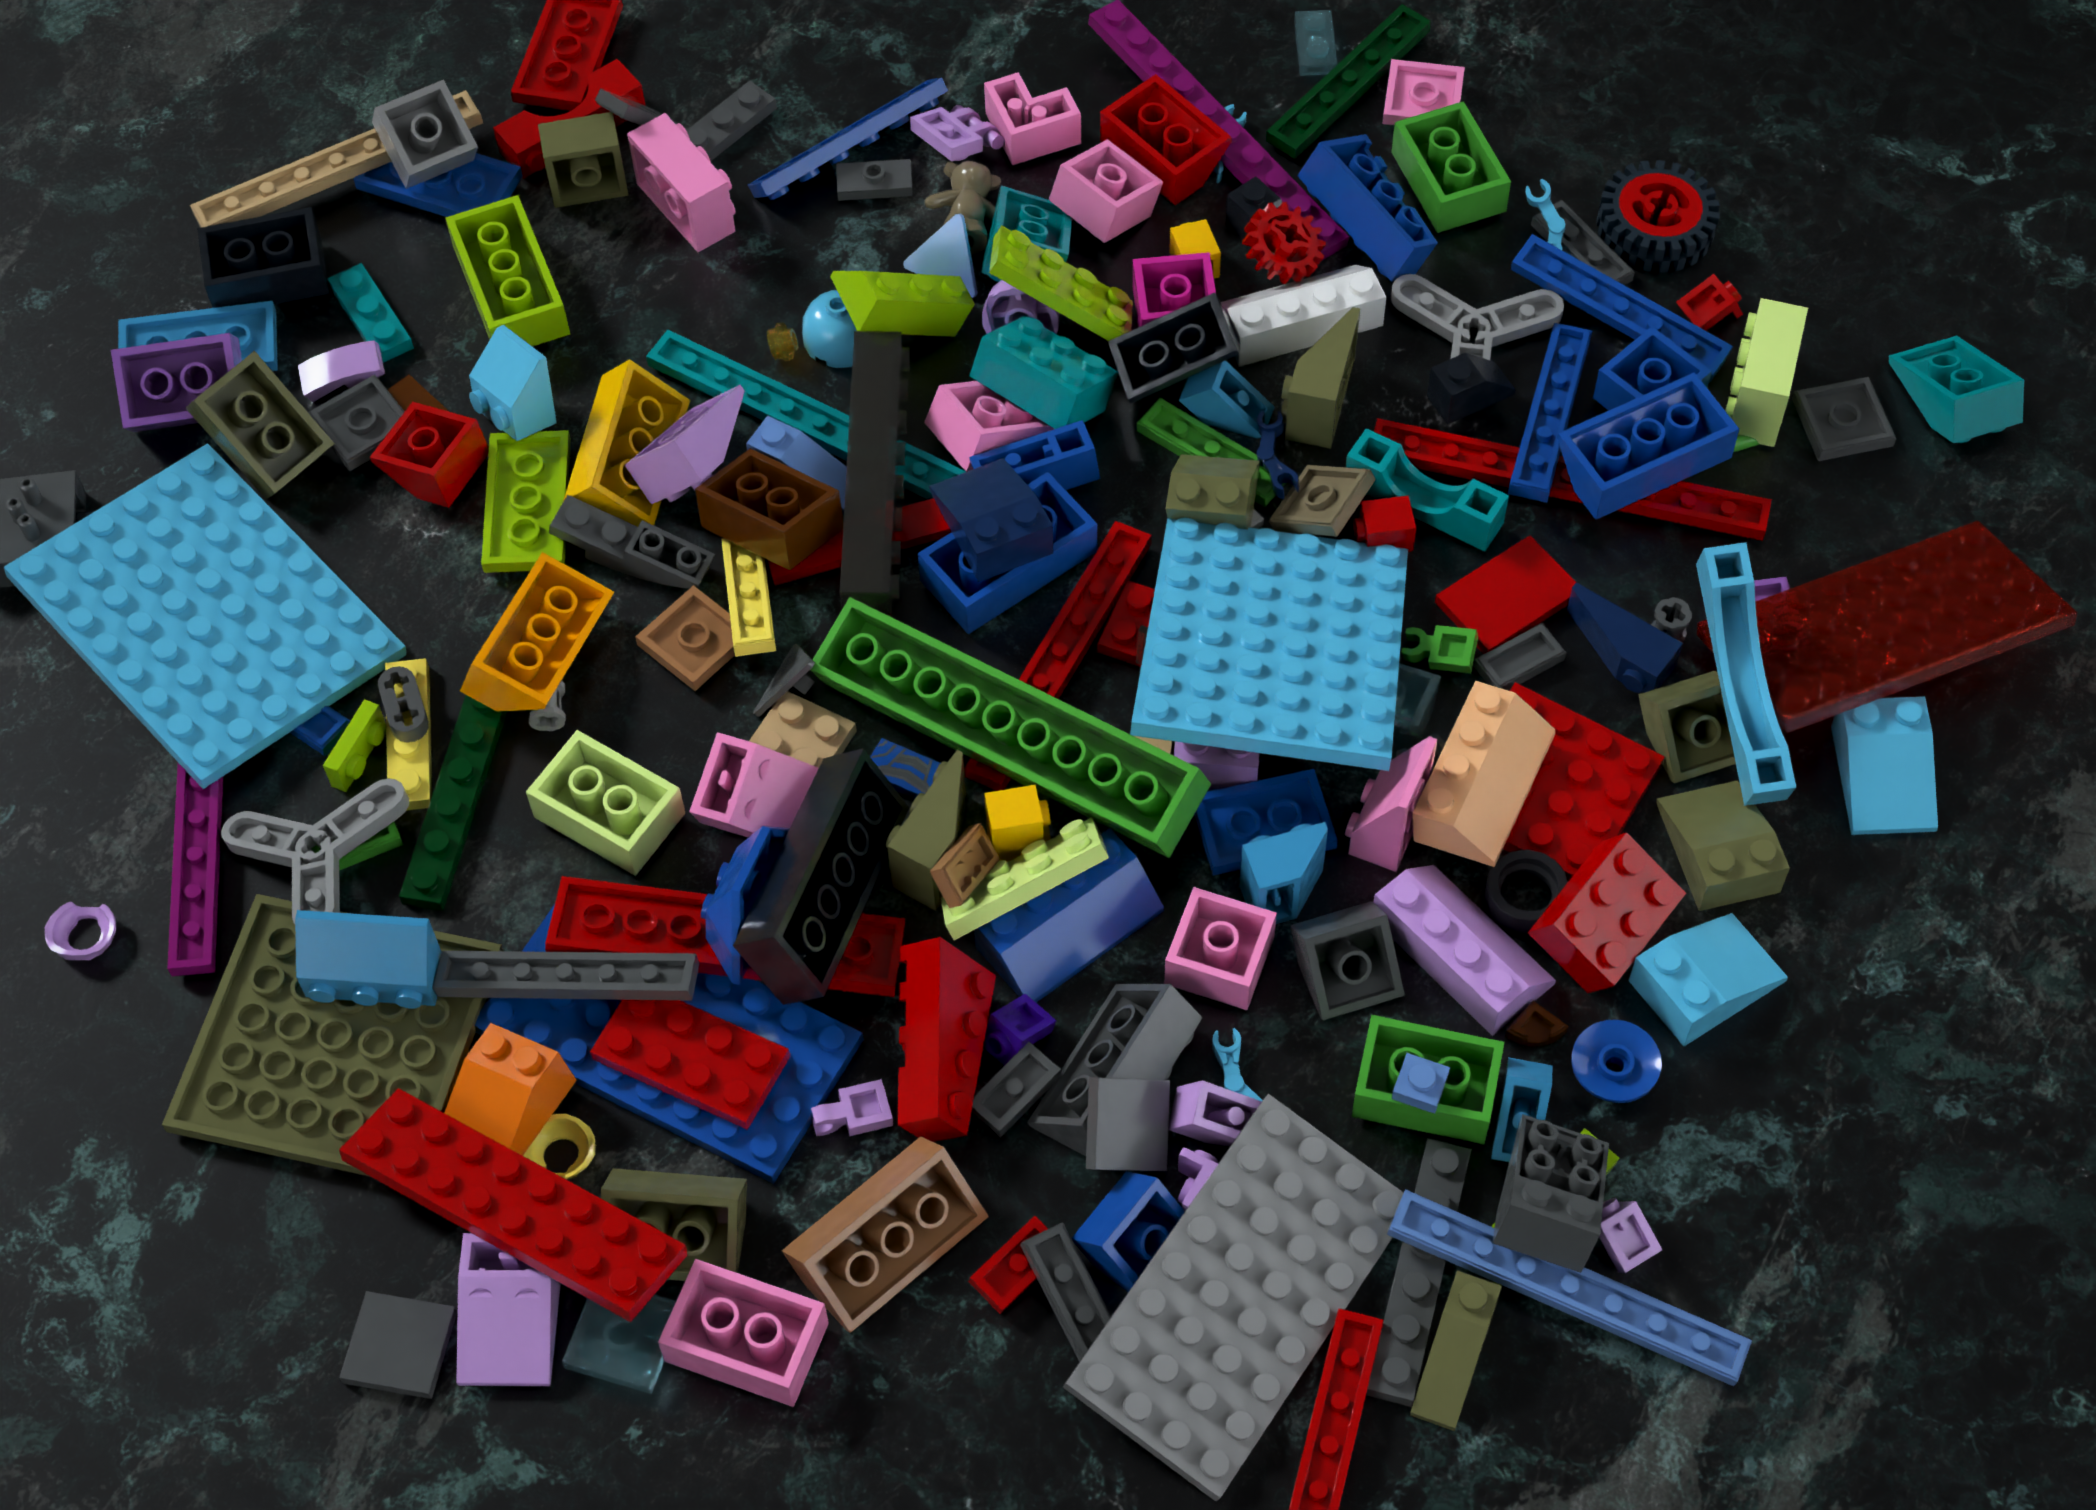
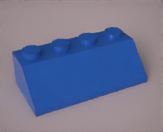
(1647, 445)
(1070, 924)

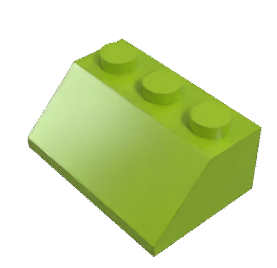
(904, 302)

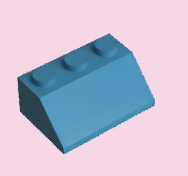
(366, 958)

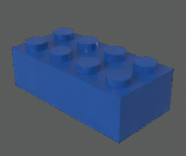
(975, 603)

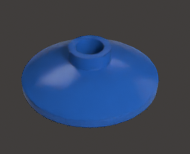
(1619, 1044)

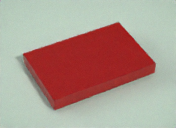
(1508, 594)

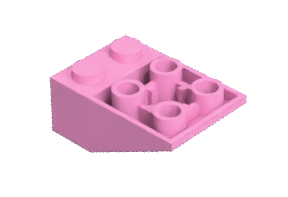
(750, 787)

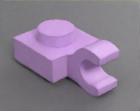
(860, 1108)

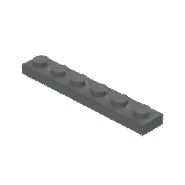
(567, 975)
(1416, 1284)

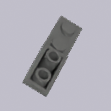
(629, 549)

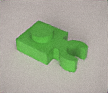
(1447, 650)

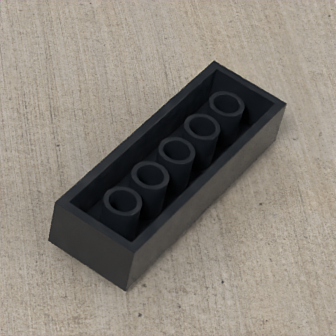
(821, 878)

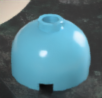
(829, 330)

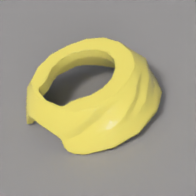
(560, 1128)

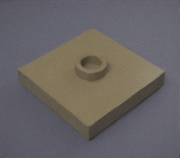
(1323, 501)

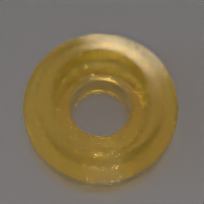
(782, 341)

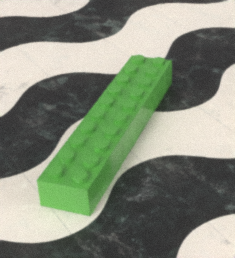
(1011, 727)

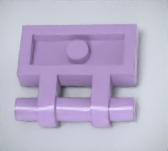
(956, 133)

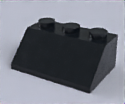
(1174, 347)

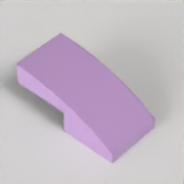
(340, 367)

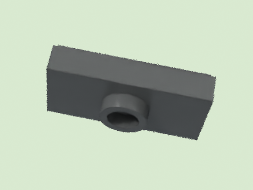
(874, 179)

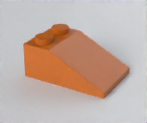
(509, 1088)

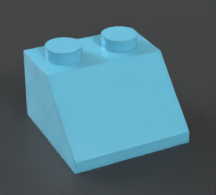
(512, 386)

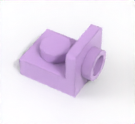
(1198, 1168)
(1626, 1235)

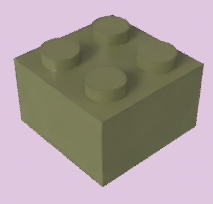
(583, 159)

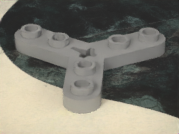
(1495, 322)
(289, 842)

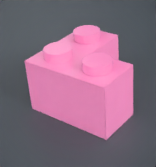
(1031, 124)

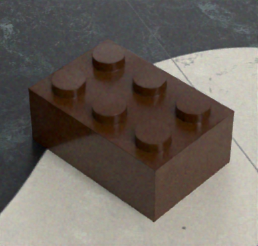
(770, 509)

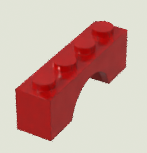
(520, 138)

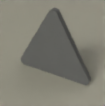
(791, 673)

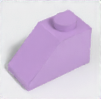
(1210, 1113)

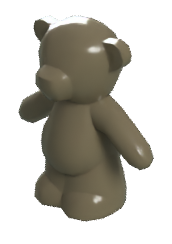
(970, 187)

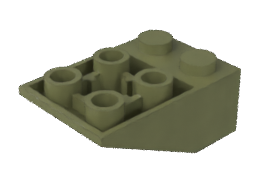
(928, 833)

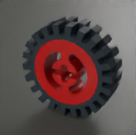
(1683, 227)

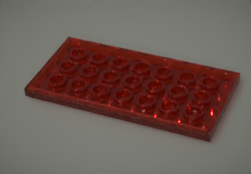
(1898, 623)

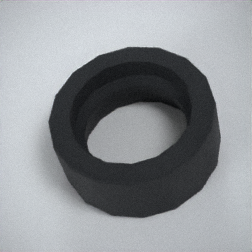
(1520, 863)

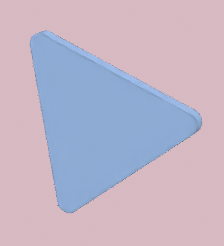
(946, 254)

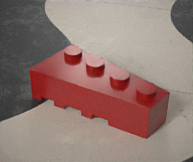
(942, 1039)

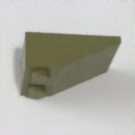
(1320, 383)
(1723, 845)

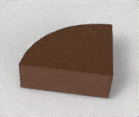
(1536, 1027)

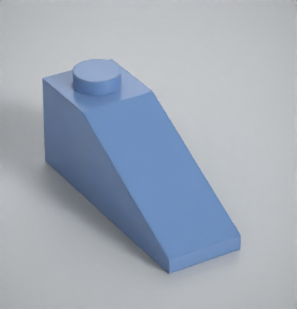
(800, 453)

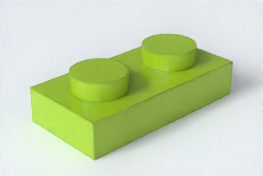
(355, 745)

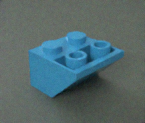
(1283, 869)

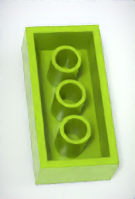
(508, 271)

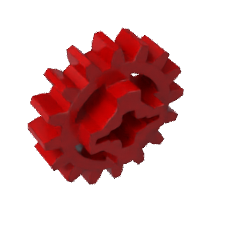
(1284, 242)

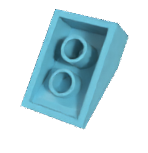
(1887, 766)
(1704, 976)

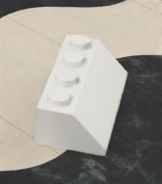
(1301, 313)

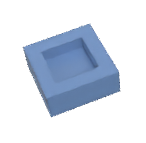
(1420, 1083)

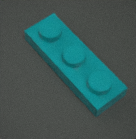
(370, 311)

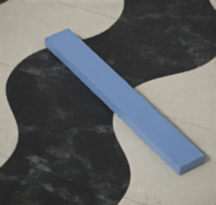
(1581, 1295)

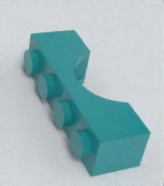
(1464, 511)

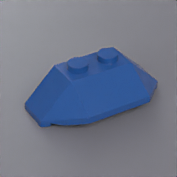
(735, 894)

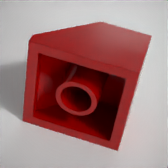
(432, 453)

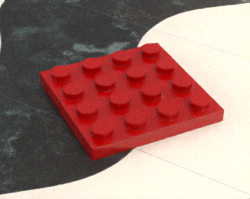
(1582, 788)

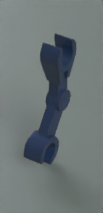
(1277, 471)

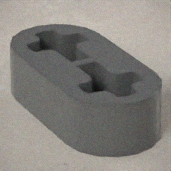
(410, 702)

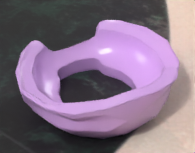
(66, 918)

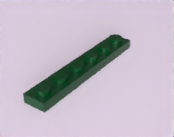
(1347, 81)
(452, 806)

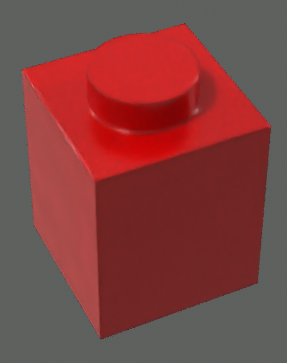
(1386, 522)

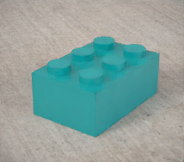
(1043, 373)

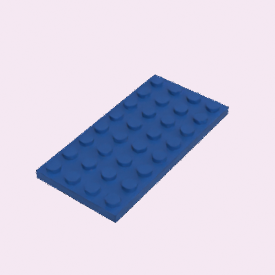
(816, 1043)

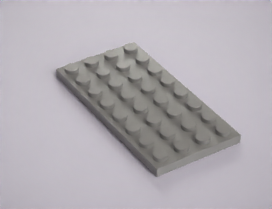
(1238, 1297)

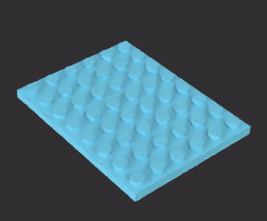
(205, 614)
(1273, 644)

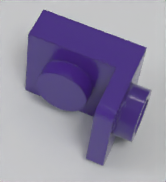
(1015, 1026)

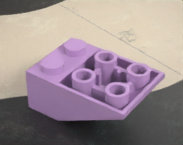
(503, 1319)

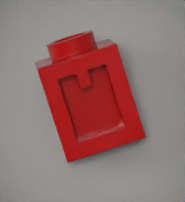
(1710, 302)

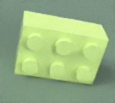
(1767, 369)
(606, 802)

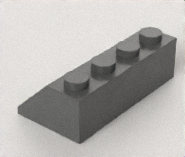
(1130, 1038)

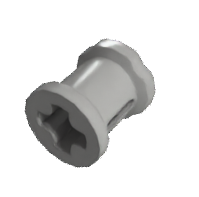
(552, 716)

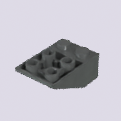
(1552, 1194)

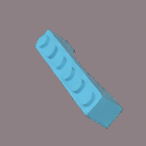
(1755, 734)

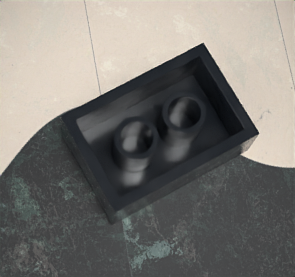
(263, 259)

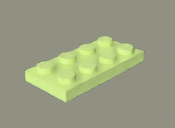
(1028, 876)

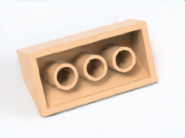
(1482, 775)

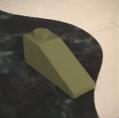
(1455, 1350)

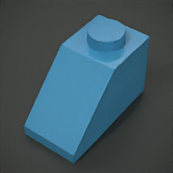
(1225, 400)
(1524, 1092)

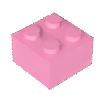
(1105, 190)
(1220, 948)

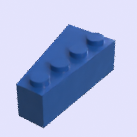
(1368, 205)

